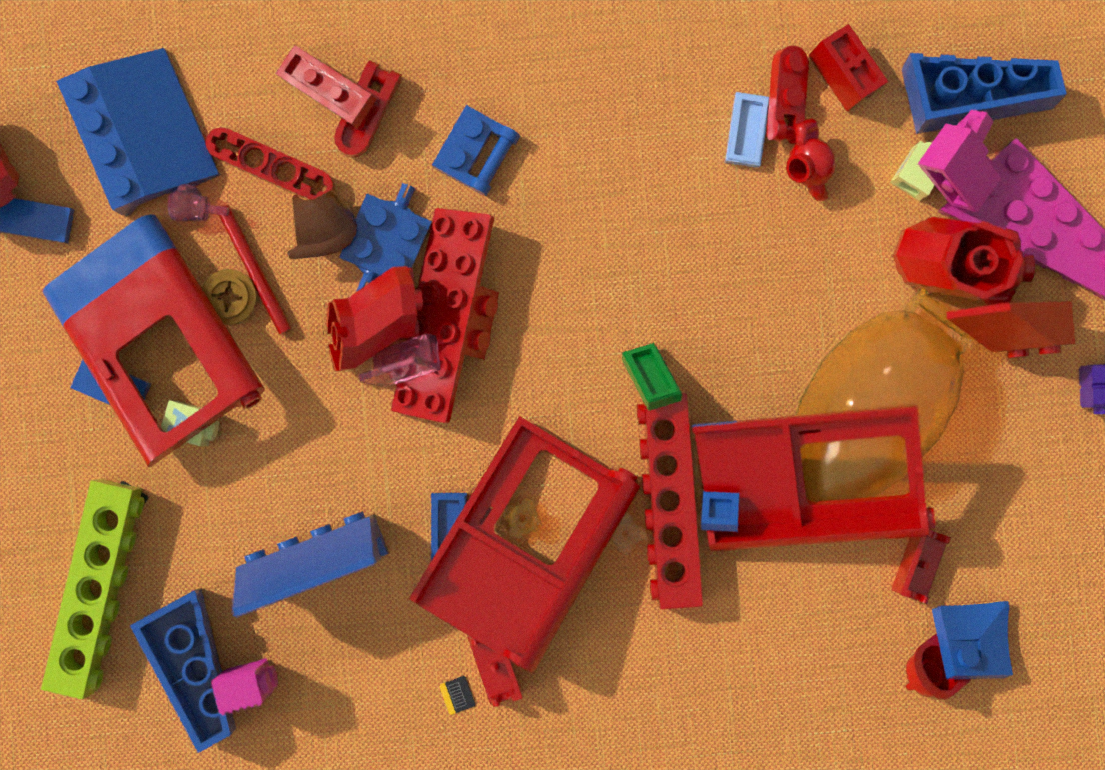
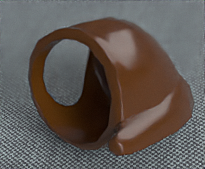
(322, 225)

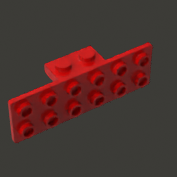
(452, 310)

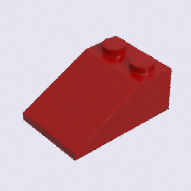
(1019, 326)

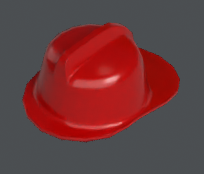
(927, 672)

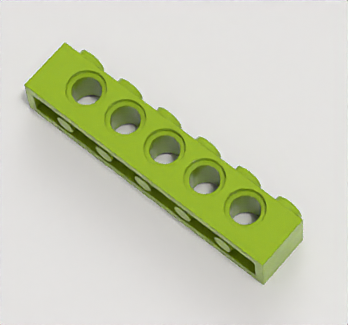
(62, 672)

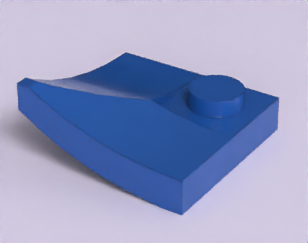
(974, 640)

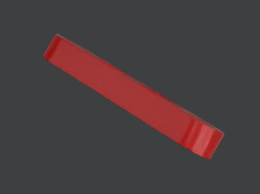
(272, 161)

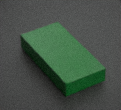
(651, 376)

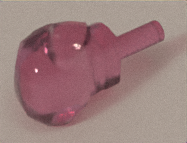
(190, 205)

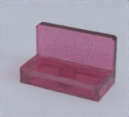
(404, 362)

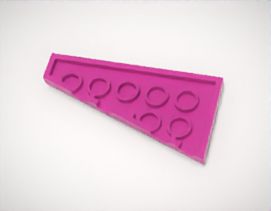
(1046, 218)

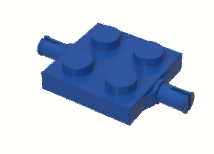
(385, 235)

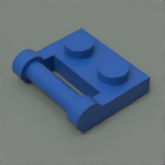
(466, 145)

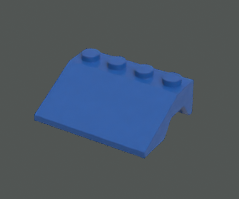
(137, 128)
(307, 563)

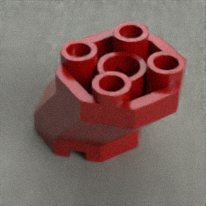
(958, 258)
(373, 318)

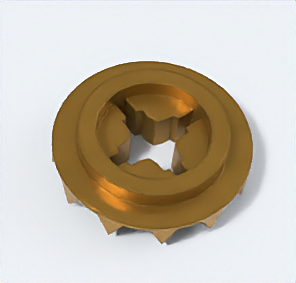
(242, 286)

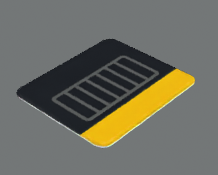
(457, 695)

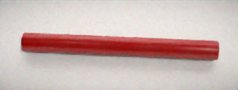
(255, 273)

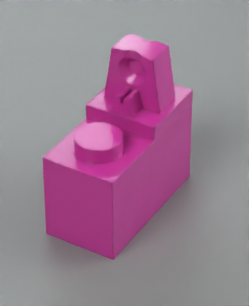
(959, 162)

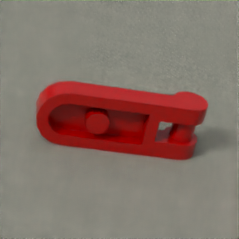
(787, 93)
(355, 141)

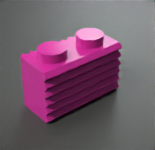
(244, 686)

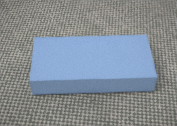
(747, 130)

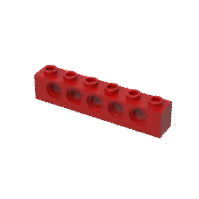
(687, 589)

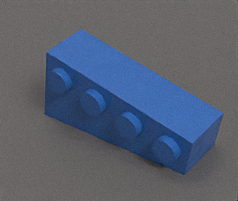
(950, 87)
(185, 662)

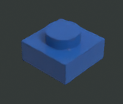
(720, 511)

